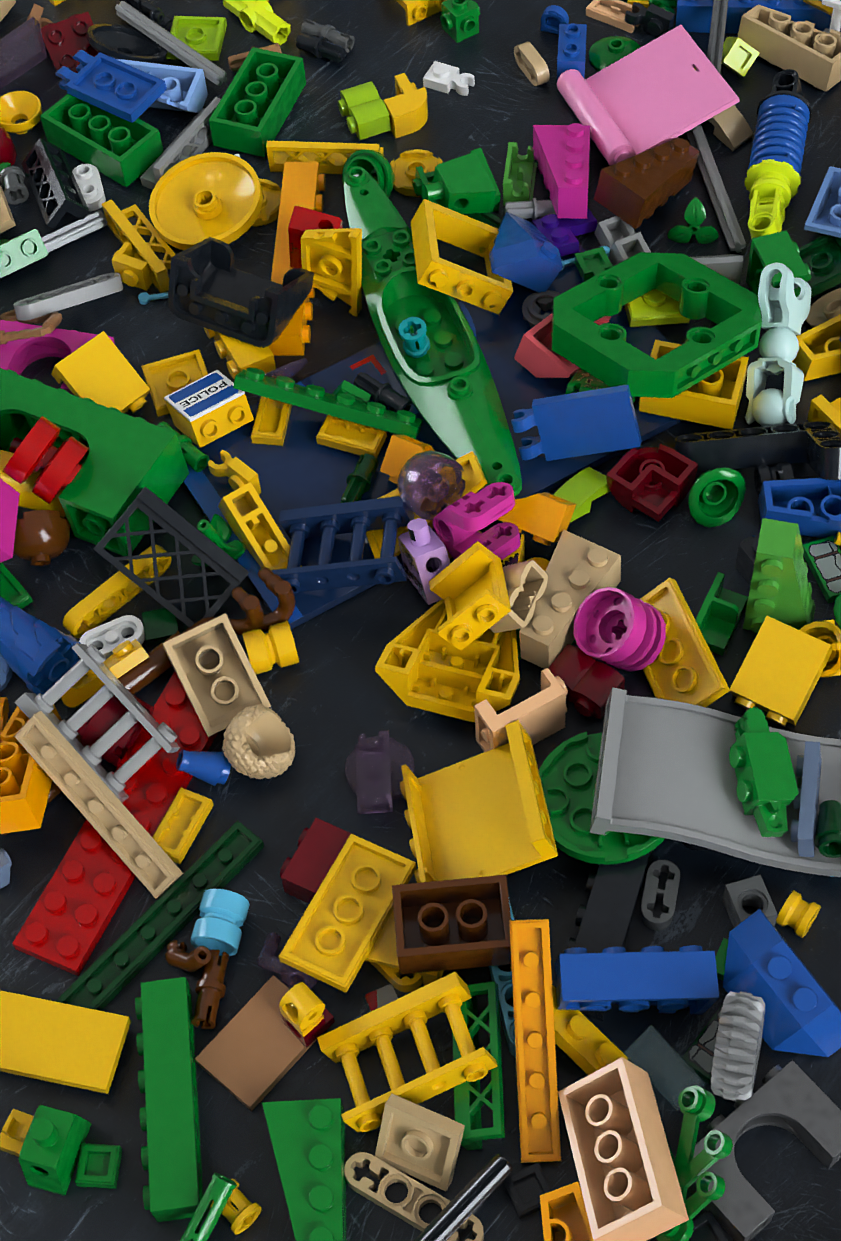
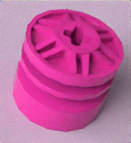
(619, 629)

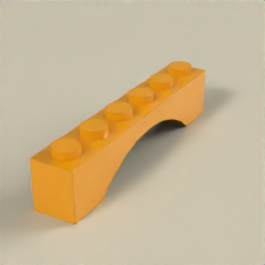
(538, 514)

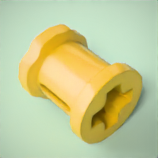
(247, 1211)

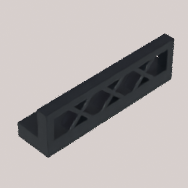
(56, 176)

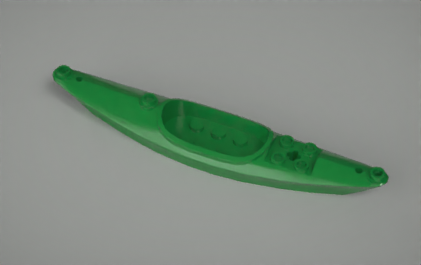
(452, 380)

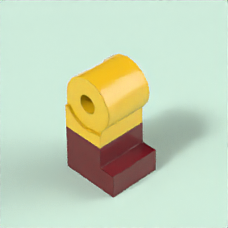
(304, 1013)

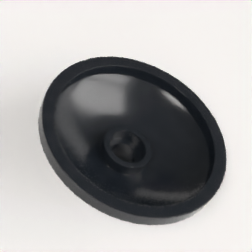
(124, 43)

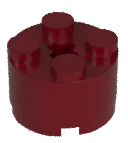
(103, 721)

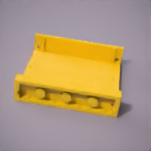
(480, 814)

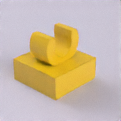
(15, 1132)

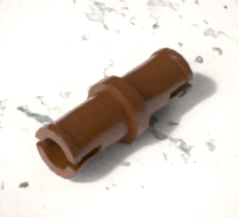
(210, 990)

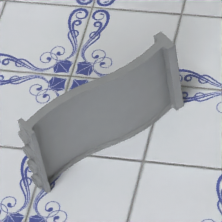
(672, 779)

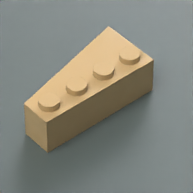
(573, 574)

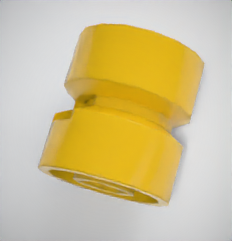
(270, 647)

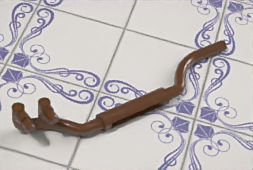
(159, 662)

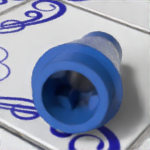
(204, 765)

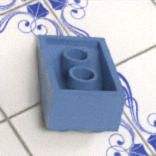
(826, 210)

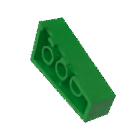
(311, 1165)

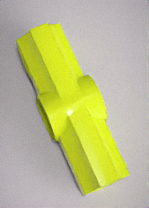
(260, 16)

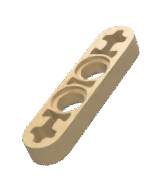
(417, 1195)

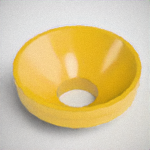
(18, 106)

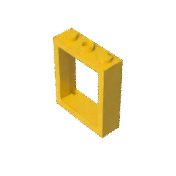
(441, 223)

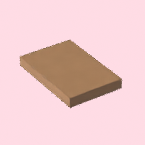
(253, 1048)

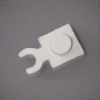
(447, 77)

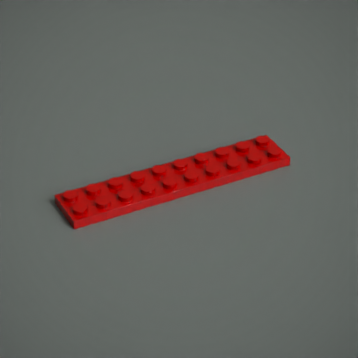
(91, 875)

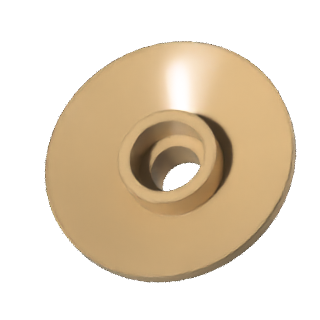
(825, 308)

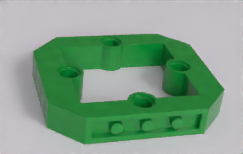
(700, 294)

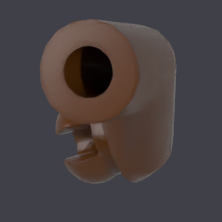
(191, 962)

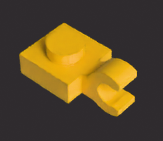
(236, 470)

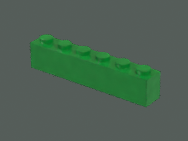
(170, 1098)

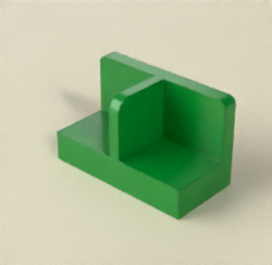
(720, 615)

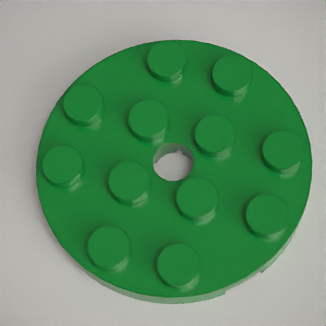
(569, 790)

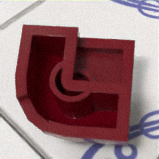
(652, 480)

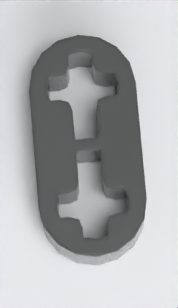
(652, 893)

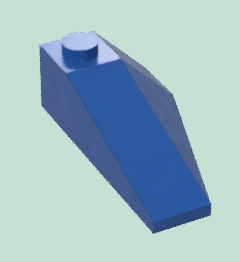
(524, 254)

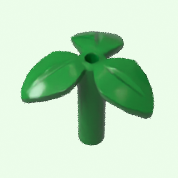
(694, 216)
(219, 533)

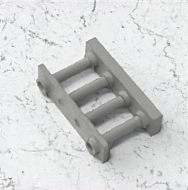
(93, 659)

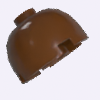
(41, 536)

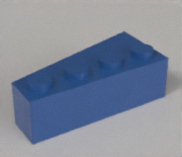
(808, 502)
(637, 979)

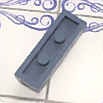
(807, 800)

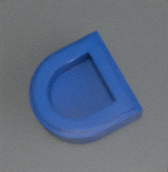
(552, 17)

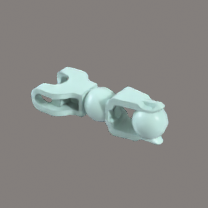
(778, 346)

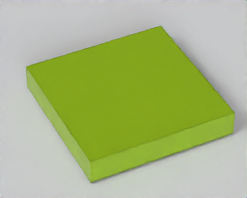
(201, 34)

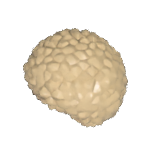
(258, 743)

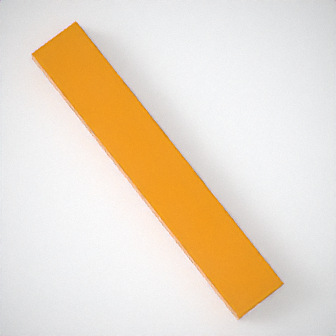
(535, 1040)

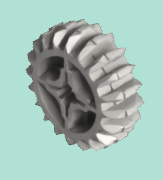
(738, 1046)

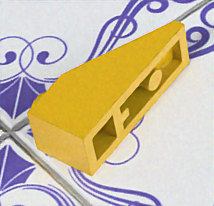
(255, 527)

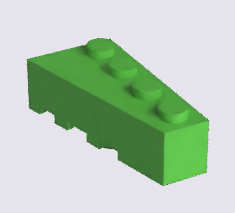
(779, 579)

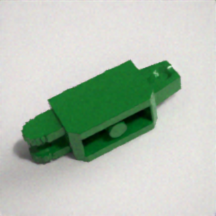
(763, 773)

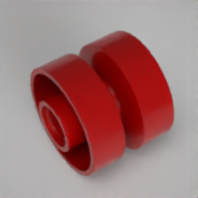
(38, 452)

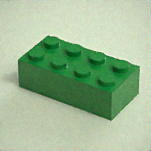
(257, 101)
(102, 139)

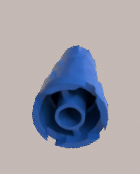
(34, 648)

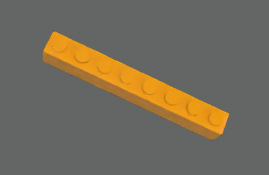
(299, 188)

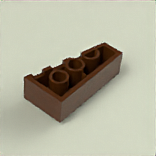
(646, 180)

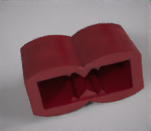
(586, 680)

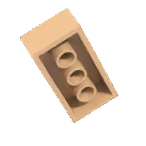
(622, 1154)

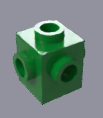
(460, 18)

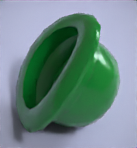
(716, 496)

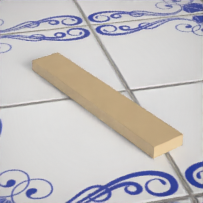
(98, 804)

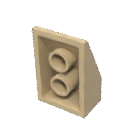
(215, 673)

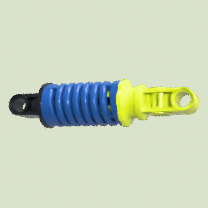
(777, 153)

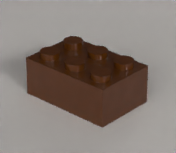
(452, 924)

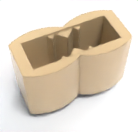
(525, 585)

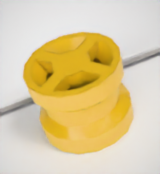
(798, 914)

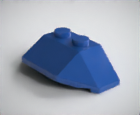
(797, 1008)

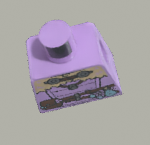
(419, 551)

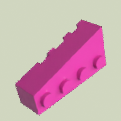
(564, 162)

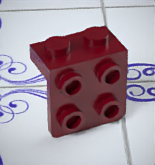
(66, 38)

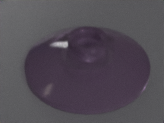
(288, 370)

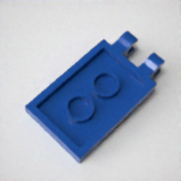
(111, 85)
(579, 424)

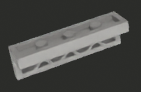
(188, 143)

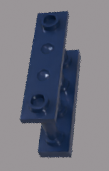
(337, 519)

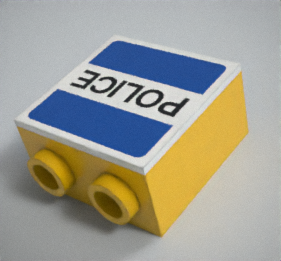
(208, 408)

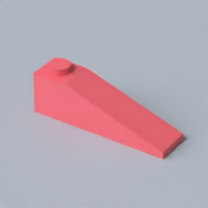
(537, 355)

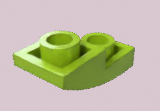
(583, 489)

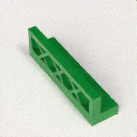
(467, 1095)

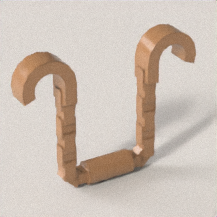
(49, 322)

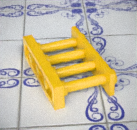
(378, 1030)

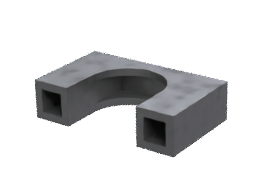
(784, 1101)

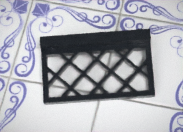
(188, 536)

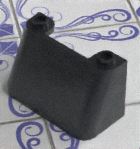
(230, 301)

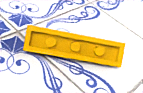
(328, 154)
(125, 231)

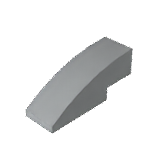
(620, 239)

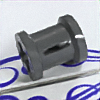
(12, 180)

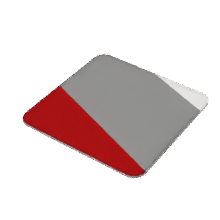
(381, 997)

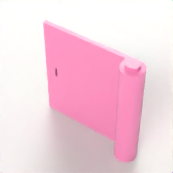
(647, 96)

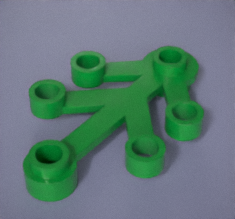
(691, 1169)

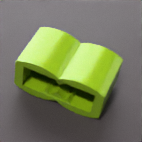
(364, 111)

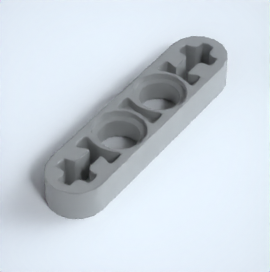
(68, 296)

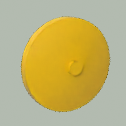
(206, 198)

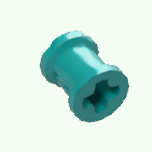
(418, 336)

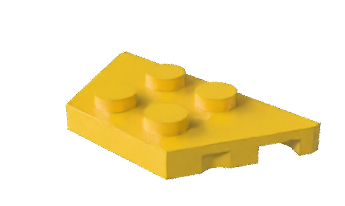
(336, 263)

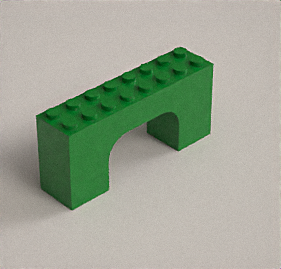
(120, 460)

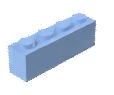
(184, 85)

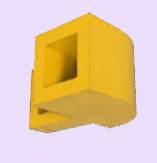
(408, 108)

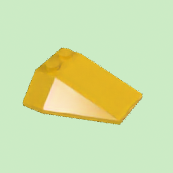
(441, 678)

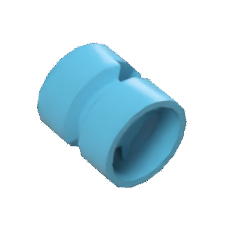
(220, 921)

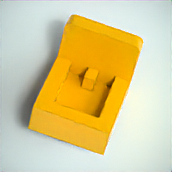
(132, 270)

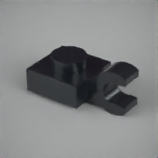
(655, 19)

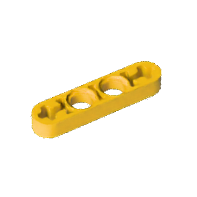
(112, 594)

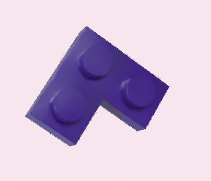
(562, 231)

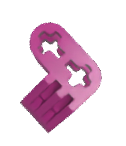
(460, 522)

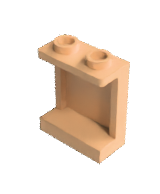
(539, 715)

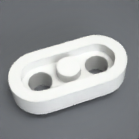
(90, 185)
(114, 633)

